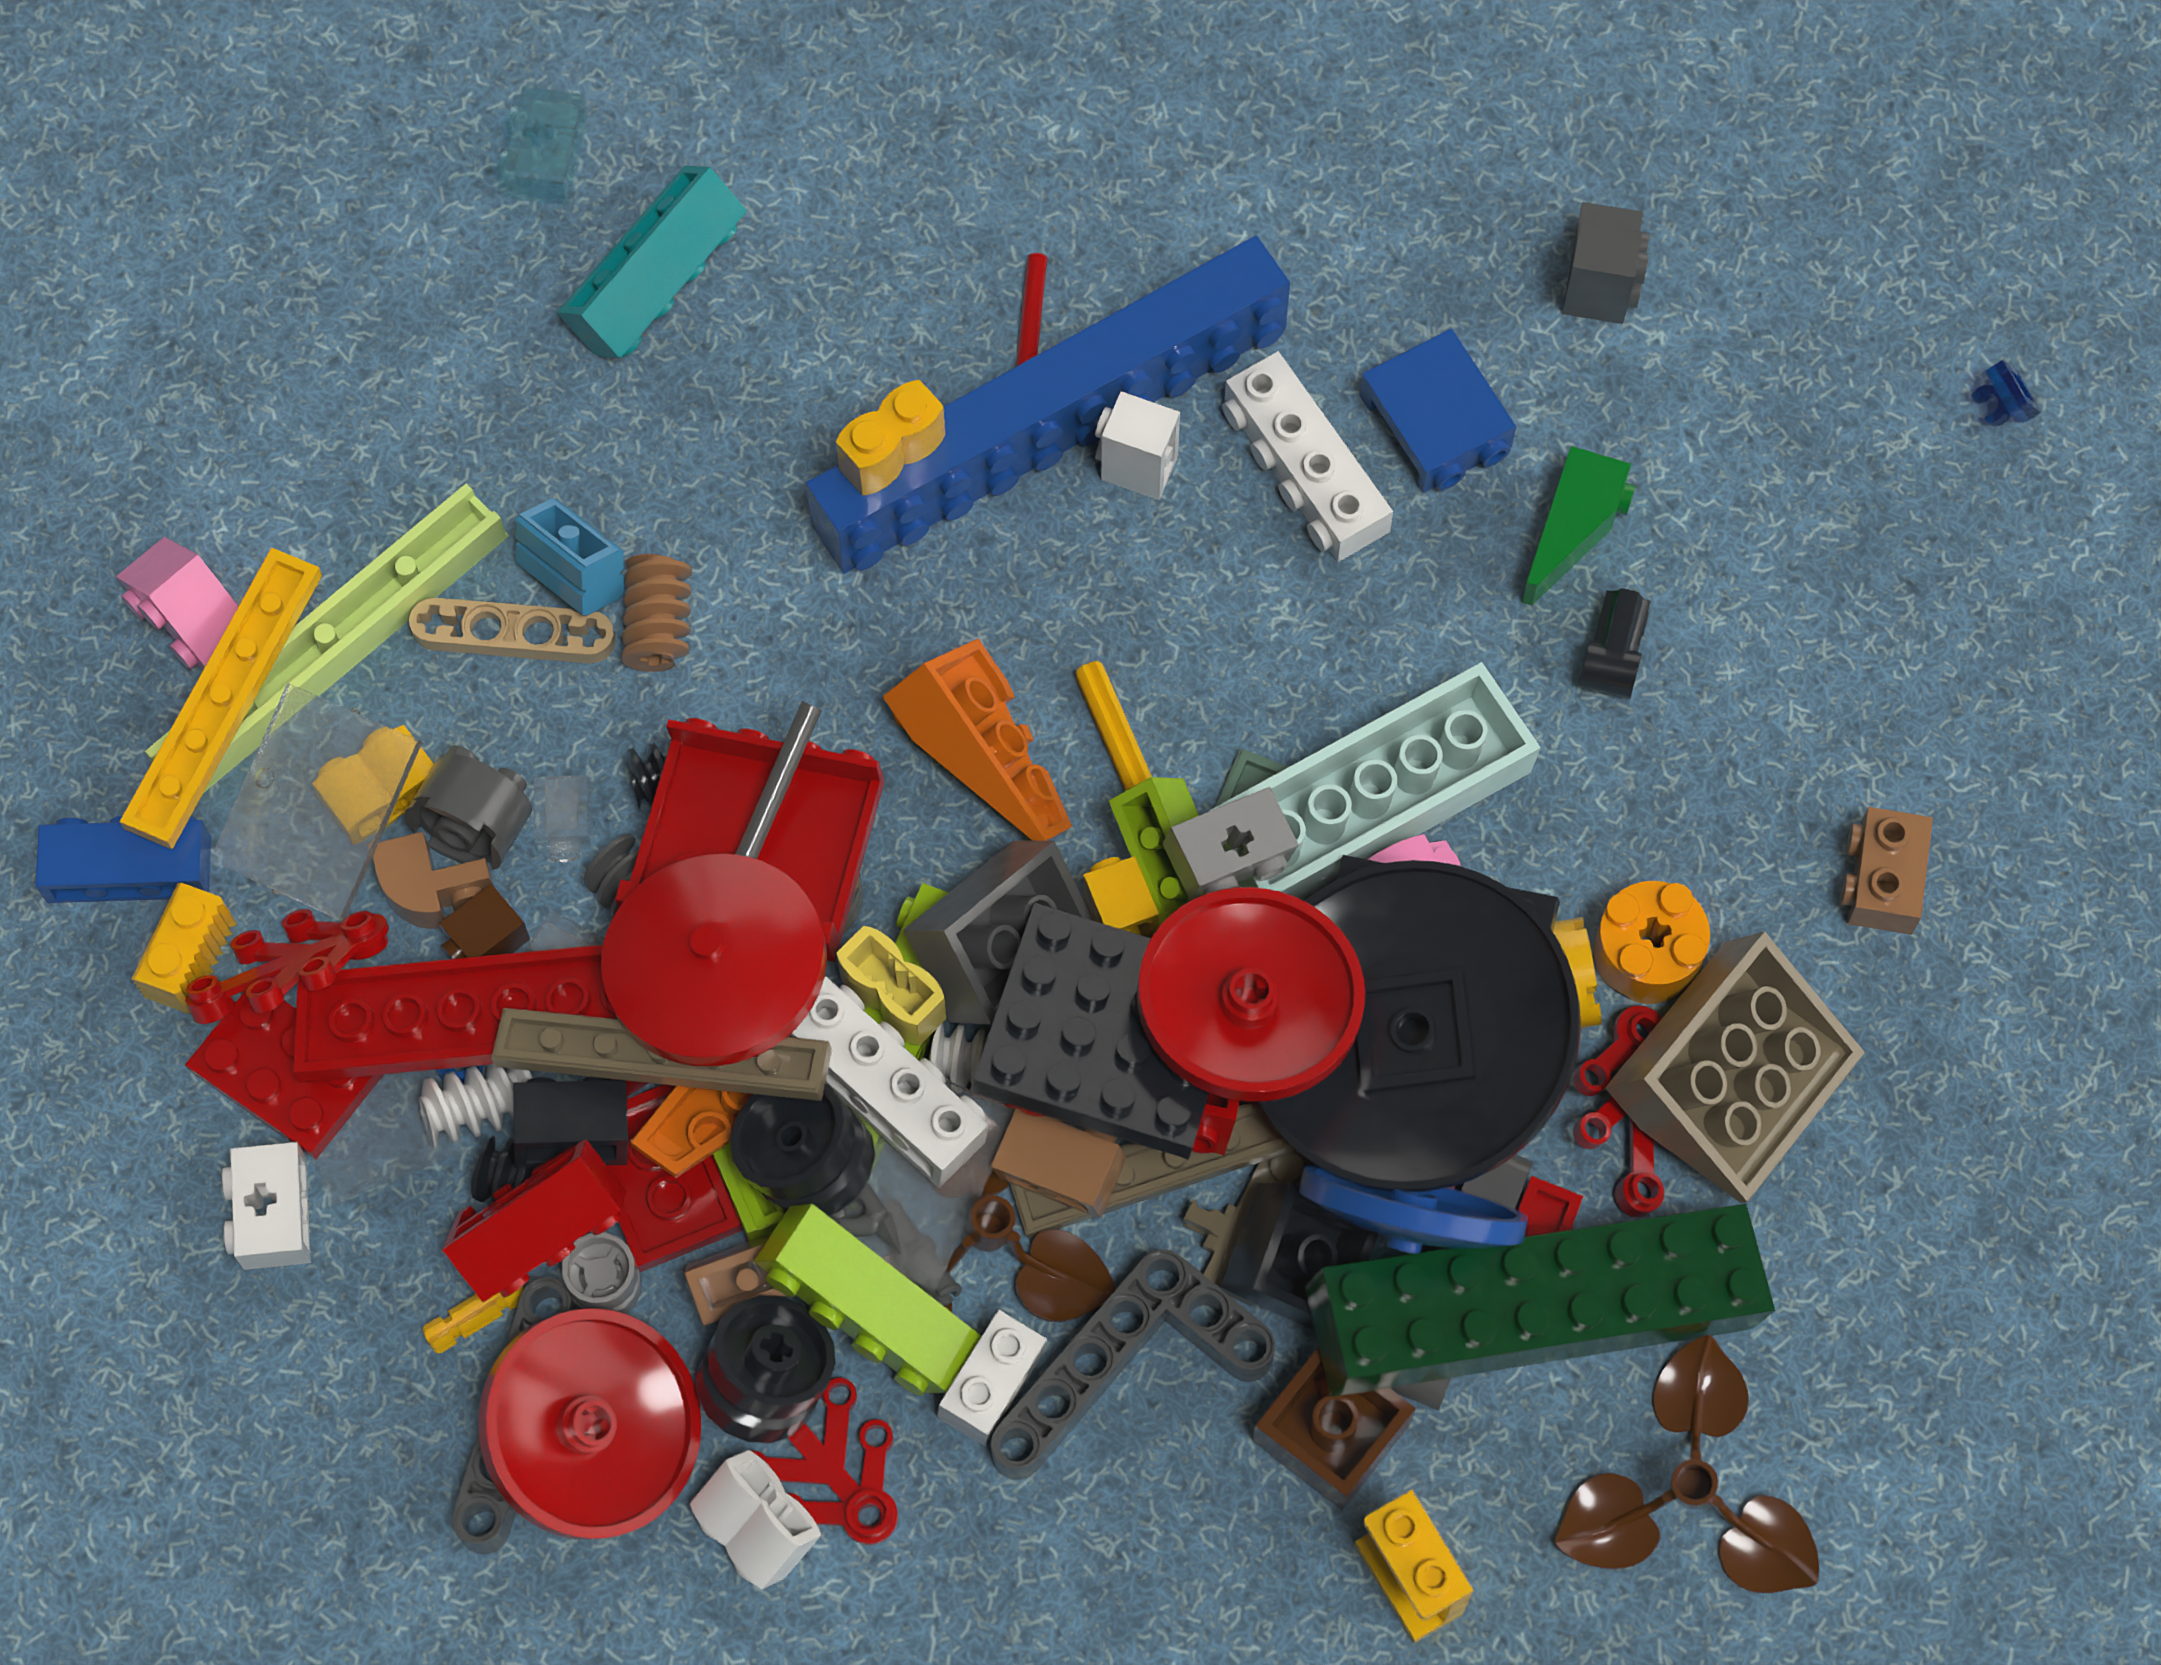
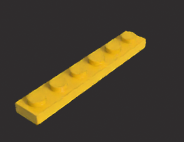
(221, 698)

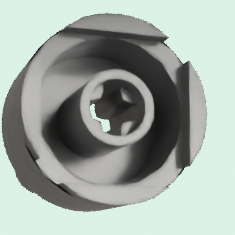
(470, 808)

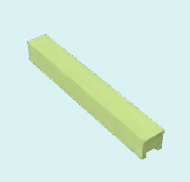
(368, 610)

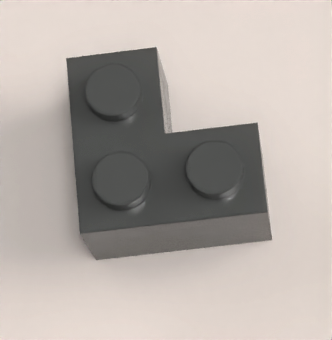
(1606, 263)

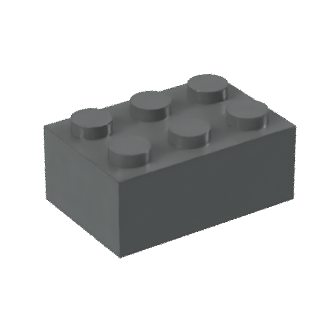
(978, 926)

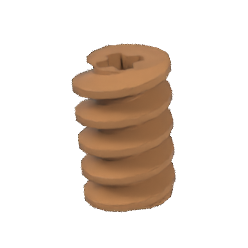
(655, 612)

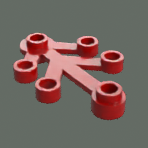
(316, 964)
(1641, 1144)
(826, 1466)

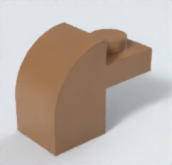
(416, 888)

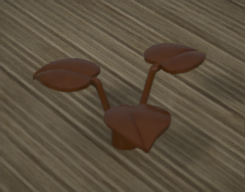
(1060, 1275)
(1612, 1526)

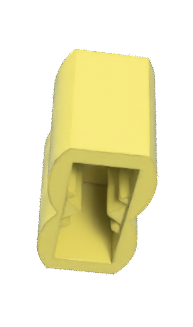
(900, 990)

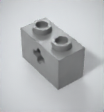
(1248, 823)

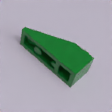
(1581, 515)

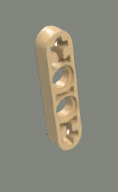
(514, 622)

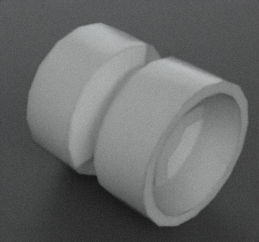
(602, 1274)

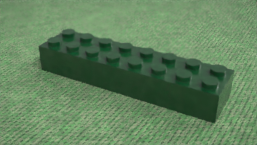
(1538, 1299)

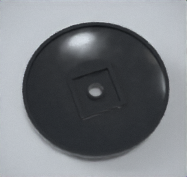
(1498, 1041)

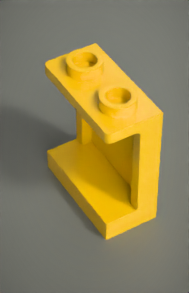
(1413, 1567)

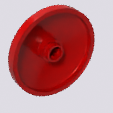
(714, 960)
(1250, 994)
(589, 1424)

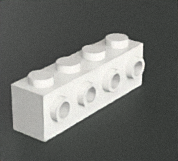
(1307, 457)
(892, 1088)

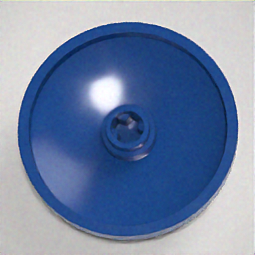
(1417, 1218)

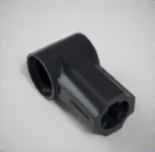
(1614, 655)

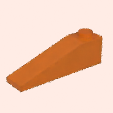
(961, 720)
(689, 1127)

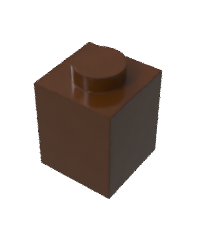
(483, 927)

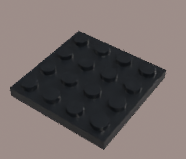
(1075, 1040)

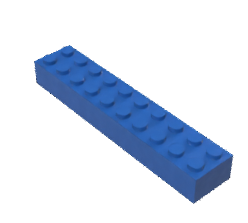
(1057, 401)

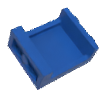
(1440, 410)

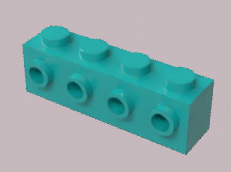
(653, 262)

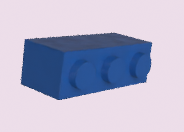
(111, 864)

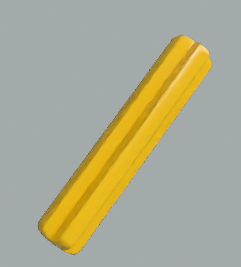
(1112, 724)

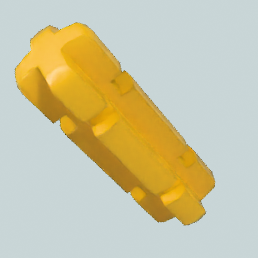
(467, 1319)

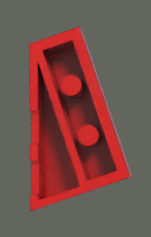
(534, 1221)

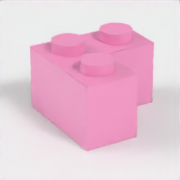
(183, 595)

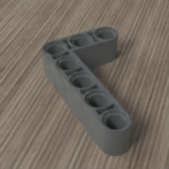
(1120, 1348)

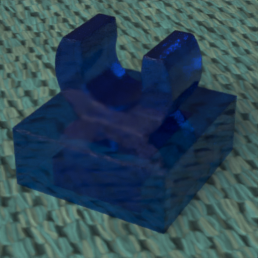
(2011, 393)

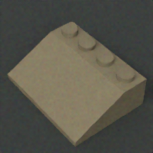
(1737, 1066)

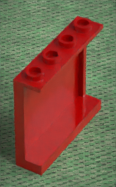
(713, 789)

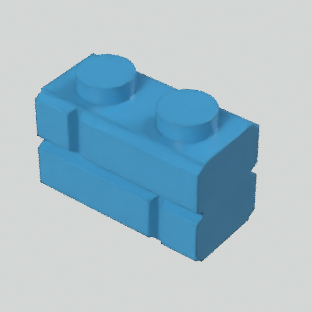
(569, 556)

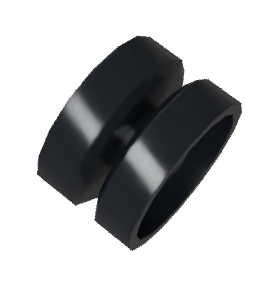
(803, 1150)
(765, 1369)

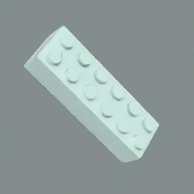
(1397, 778)

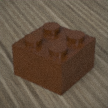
(1328, 1438)

